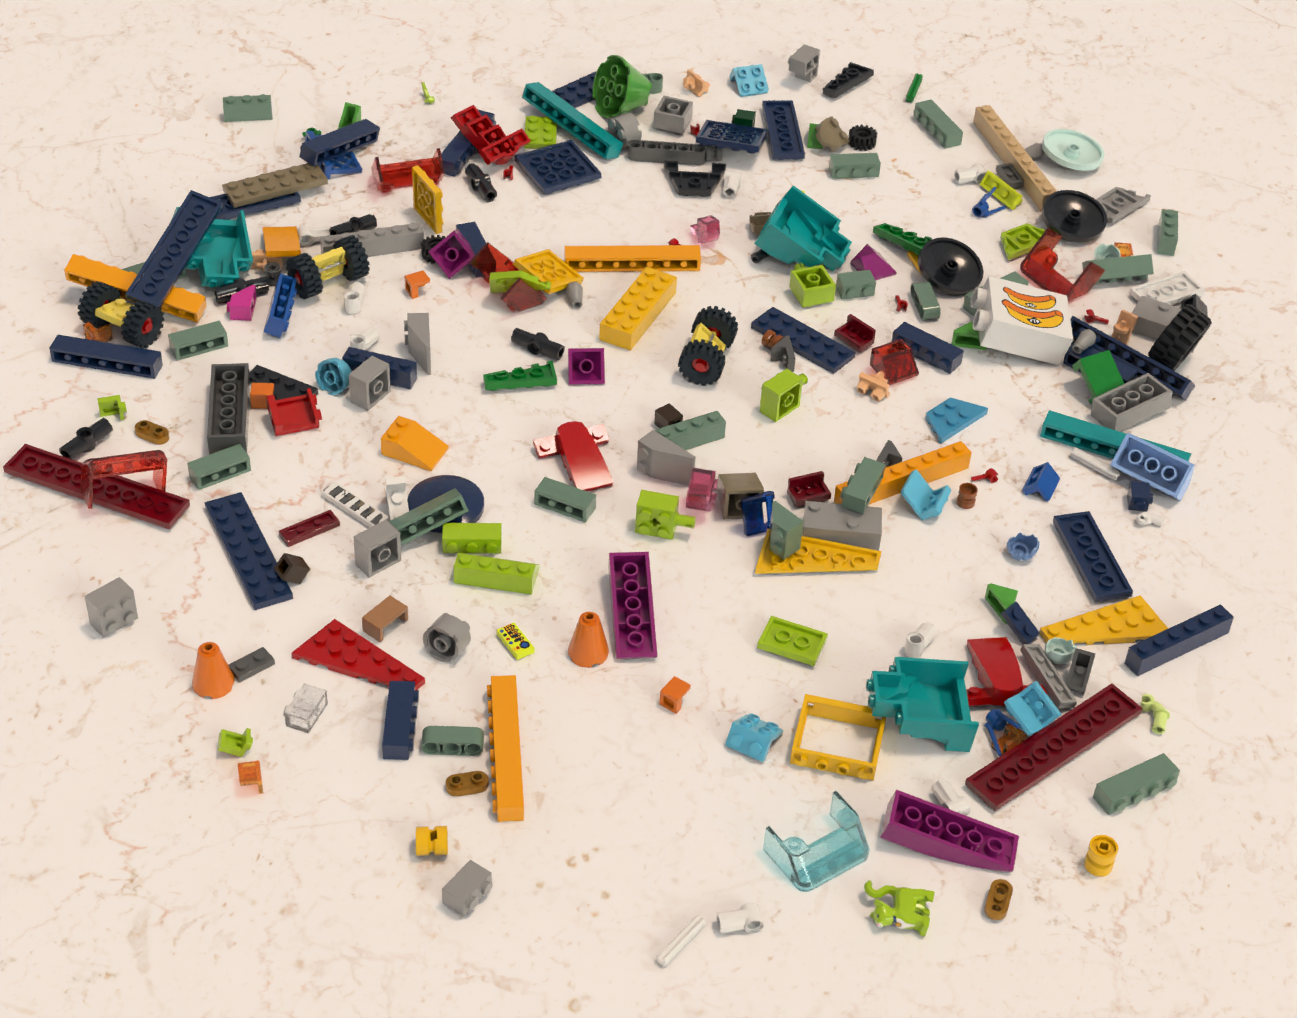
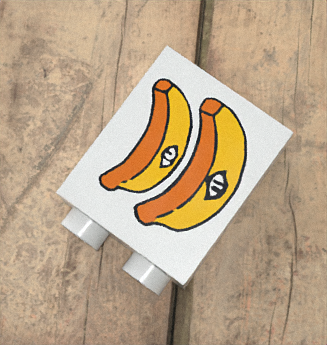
(1022, 320)

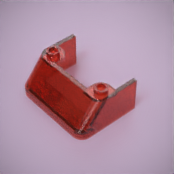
(400, 174)
(1039, 268)
(520, 294)
(120, 465)

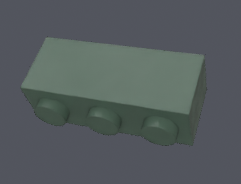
(247, 108)
(854, 165)
(1167, 232)
(198, 340)
(219, 466)
(862, 485)
(565, 499)

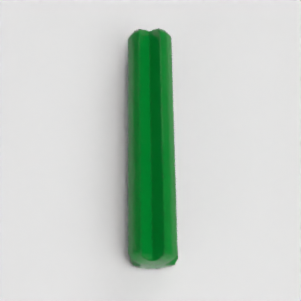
(914, 87)

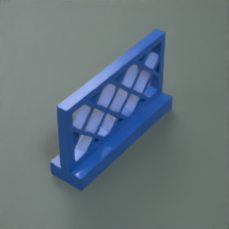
(327, 167)

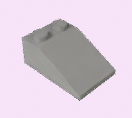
(419, 339)
(664, 459)

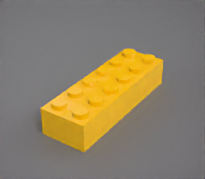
(638, 308)

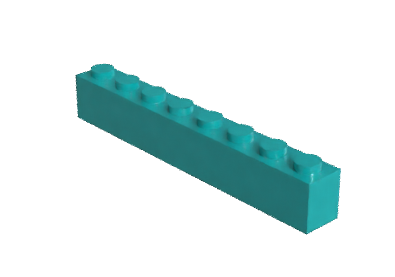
(572, 120)
(1090, 436)

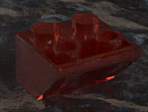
(895, 361)

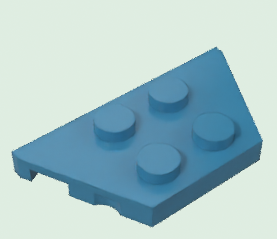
(952, 417)

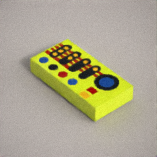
(515, 641)

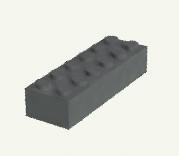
(228, 406)

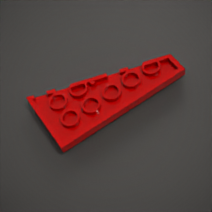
(354, 656)

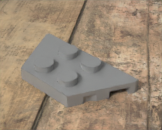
(1121, 202)

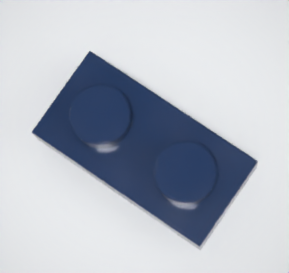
(1020, 623)

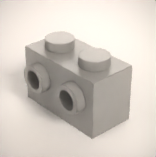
(467, 887)

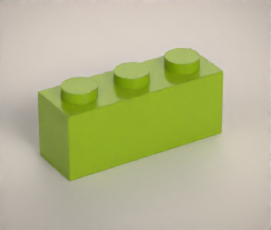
(472, 537)

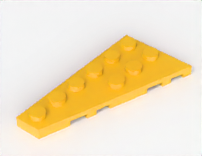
(817, 556)
(1112, 624)

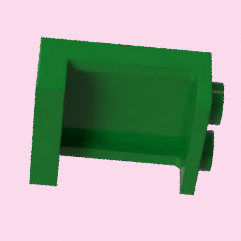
(1099, 373)

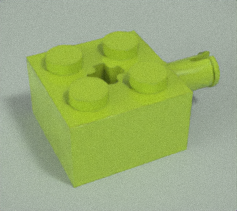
(812, 285)
(781, 394)
(659, 515)

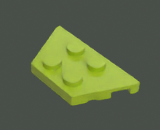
(1020, 240)
(502, 281)

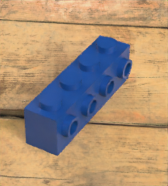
(280, 306)

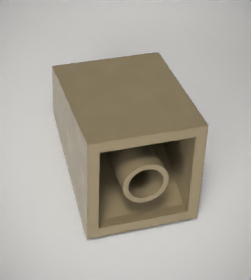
(735, 487)

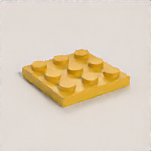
(427, 199)
(548, 268)

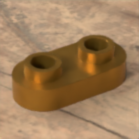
(152, 432)
(467, 783)
(998, 901)

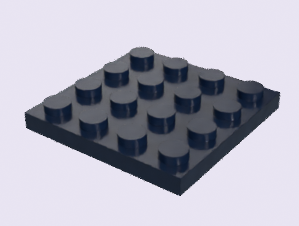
(731, 136)
(558, 167)

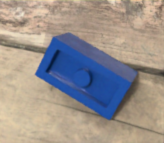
(1042, 479)

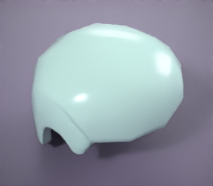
(1106, 251)
(1060, 650)

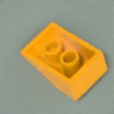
(412, 444)

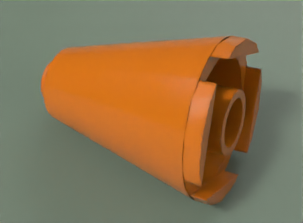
(588, 641)
(211, 672)

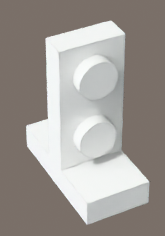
(396, 496)

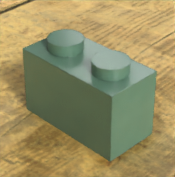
(855, 284)

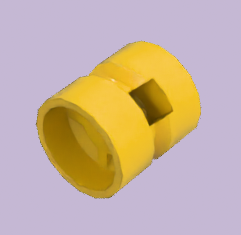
(431, 840)
(1101, 855)

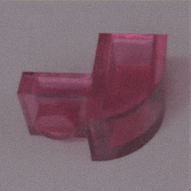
(706, 229)

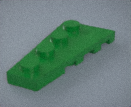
(907, 239)
(534, 376)

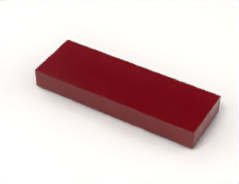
(309, 528)

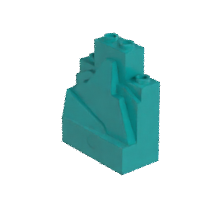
(803, 233)
(222, 252)
(925, 700)

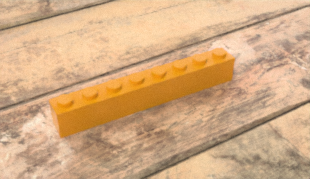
(633, 258)
(178, 302)
(930, 465)
(506, 751)

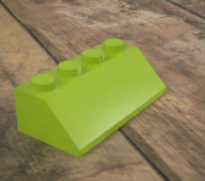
(495, 573)

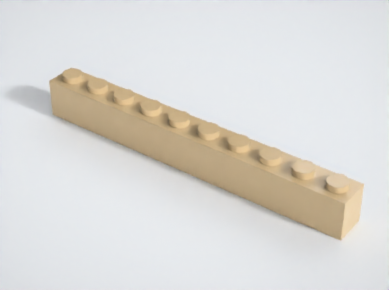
(1012, 152)

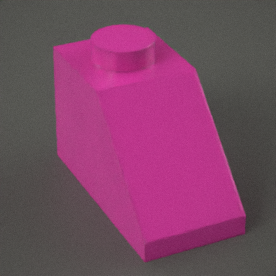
(242, 304)

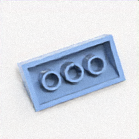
(1153, 465)

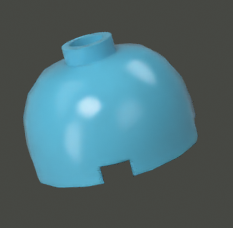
(333, 375)

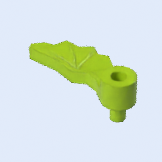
(430, 99)

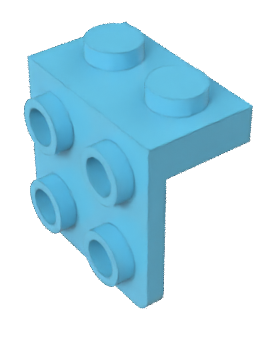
(750, 80)
(922, 497)
(1032, 709)
(752, 736)

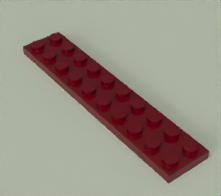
(110, 492)
(1053, 747)

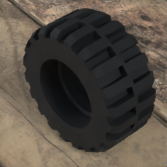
(1180, 337)

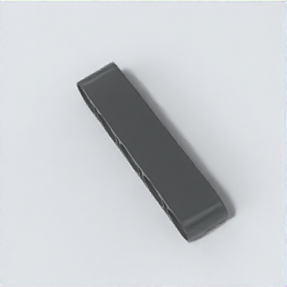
(669, 151)

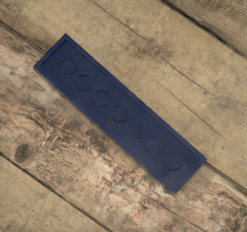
(174, 249)
(248, 551)

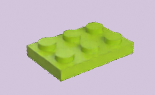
(541, 132)
(792, 640)

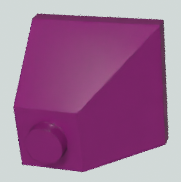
(452, 253)

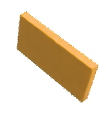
(281, 241)

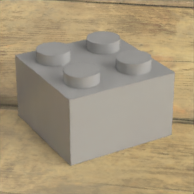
(673, 114)
(369, 383)
(377, 548)
(111, 607)

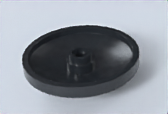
(1074, 215)
(950, 266)

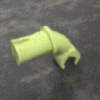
(1160, 714)

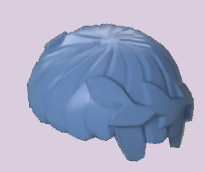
(1023, 546)

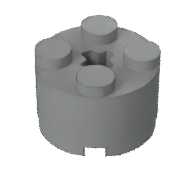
(624, 128)
(447, 637)

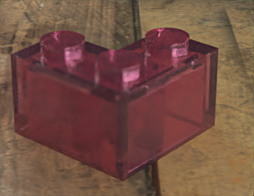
(701, 490)

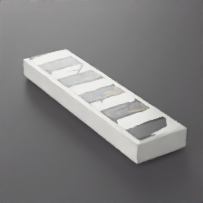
(353, 505)

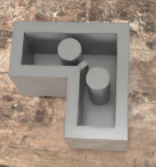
(805, 63)

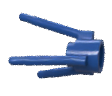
(982, 206)
(996, 721)

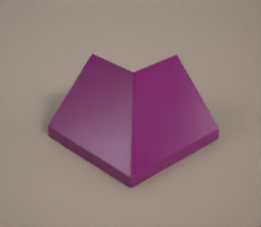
(872, 260)
(586, 366)

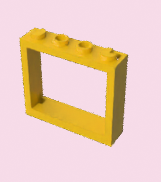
(842, 712)

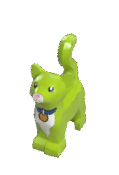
(905, 904)

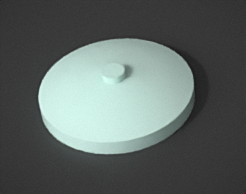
(1073, 149)

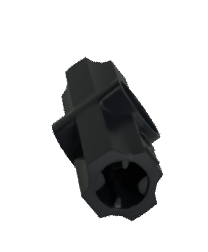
(481, 182)
(355, 224)
(225, 292)
(537, 343)
(86, 439)

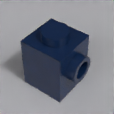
(1139, 496)

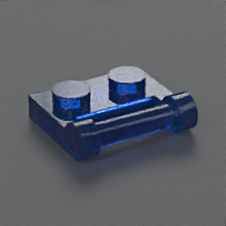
(753, 513)

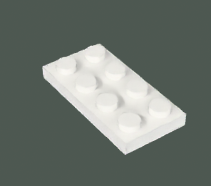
(1169, 289)

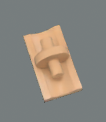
(695, 83)
(261, 260)
(1124, 326)
(875, 383)

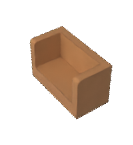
(382, 616)

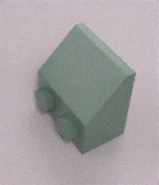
(784, 531)

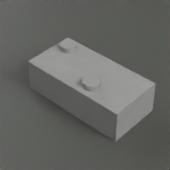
(1153, 317)
(1131, 403)
(843, 525)

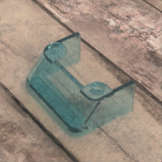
(824, 859)

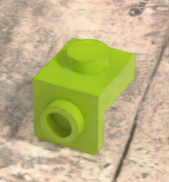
(111, 406)
(235, 743)

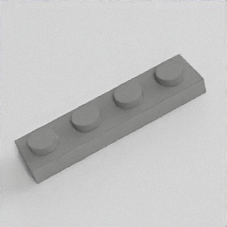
(1048, 676)

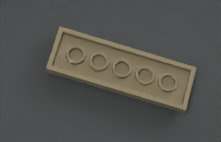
(274, 184)

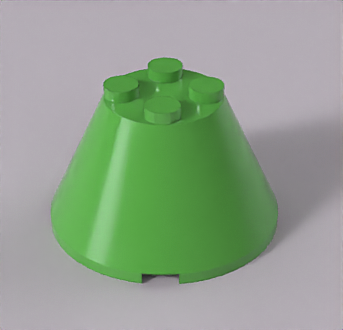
(619, 87)

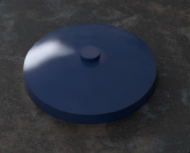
(438, 485)

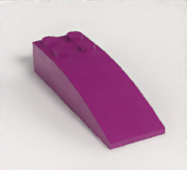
(632, 605)
(947, 834)

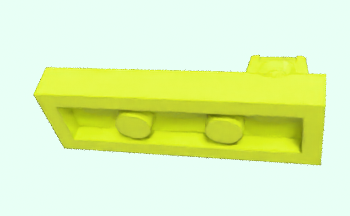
(1003, 191)

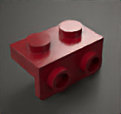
(856, 333)
(808, 488)

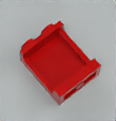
(293, 413)

